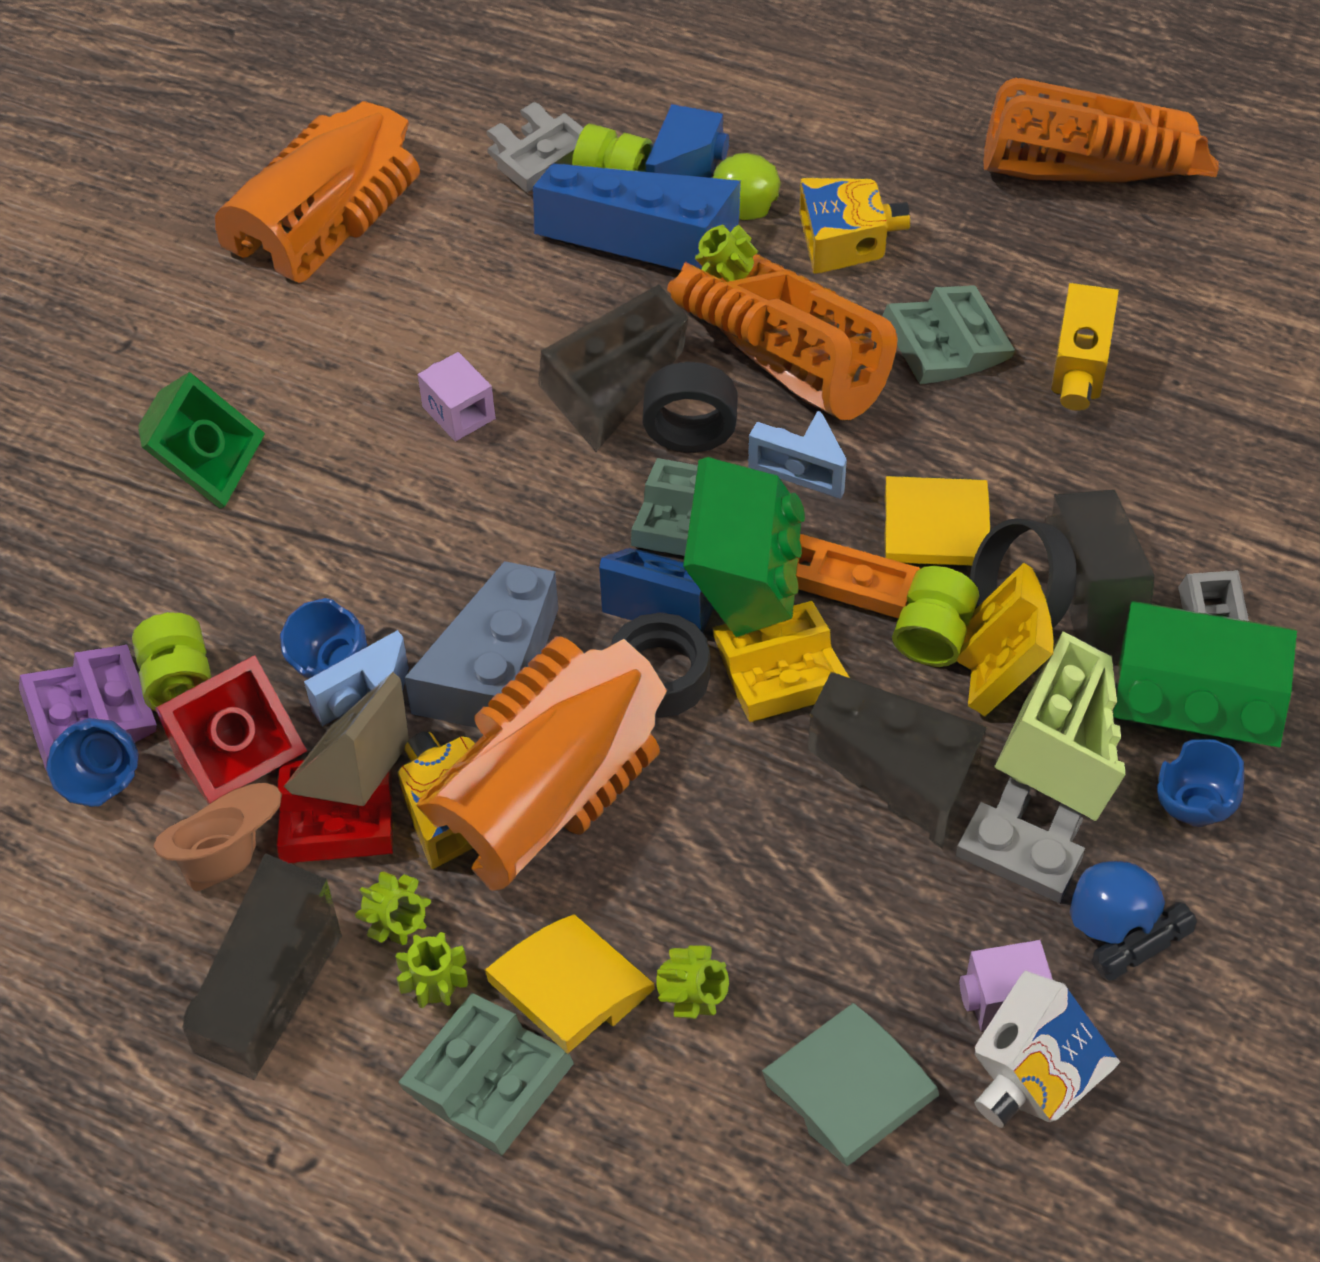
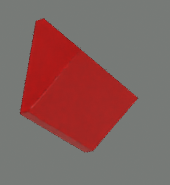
(230, 730)

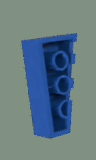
(633, 211)

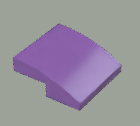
(97, 687)

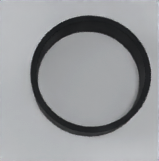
(1060, 557)

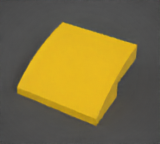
(935, 519)
(1006, 639)
(779, 664)
(569, 981)

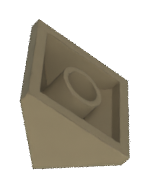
(356, 748)

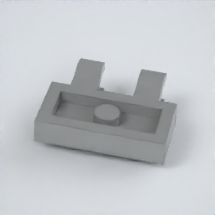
(545, 143)
(1020, 850)

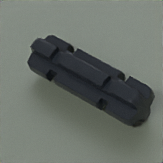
(1138, 947)

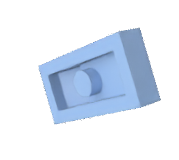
(805, 461)
(347, 682)

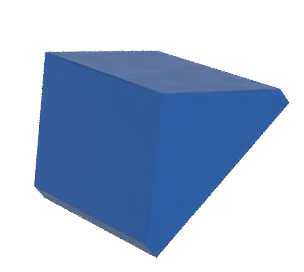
(647, 583)

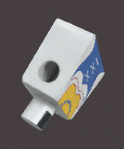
(1040, 1053)

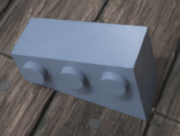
(485, 645)

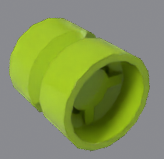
(603, 149)
(936, 616)
(169, 656)

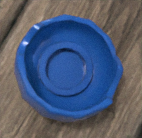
(320, 636)
(92, 762)
(1202, 783)
(1114, 900)

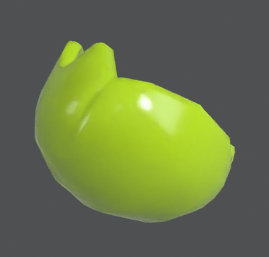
(758, 183)

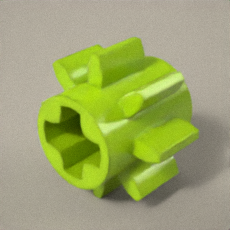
(726, 253)
(393, 908)
(429, 954)
(692, 981)

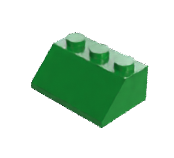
(744, 544)
(1205, 673)

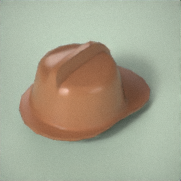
(220, 836)

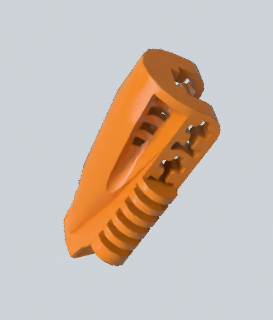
(1090, 137)
(342, 167)
(791, 332)
(549, 754)

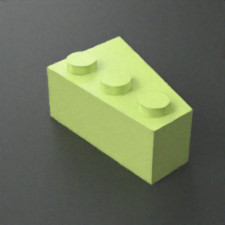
(1067, 730)

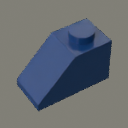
(689, 143)

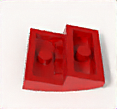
(331, 829)

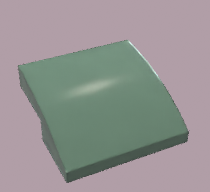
(948, 334)
(666, 508)
(486, 1073)
(850, 1083)

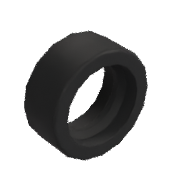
(690, 382)
(678, 634)

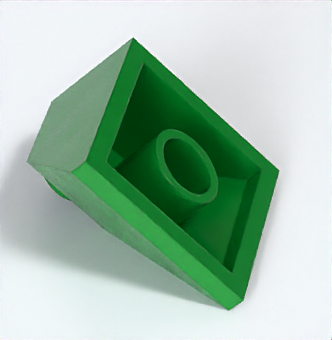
(199, 437)

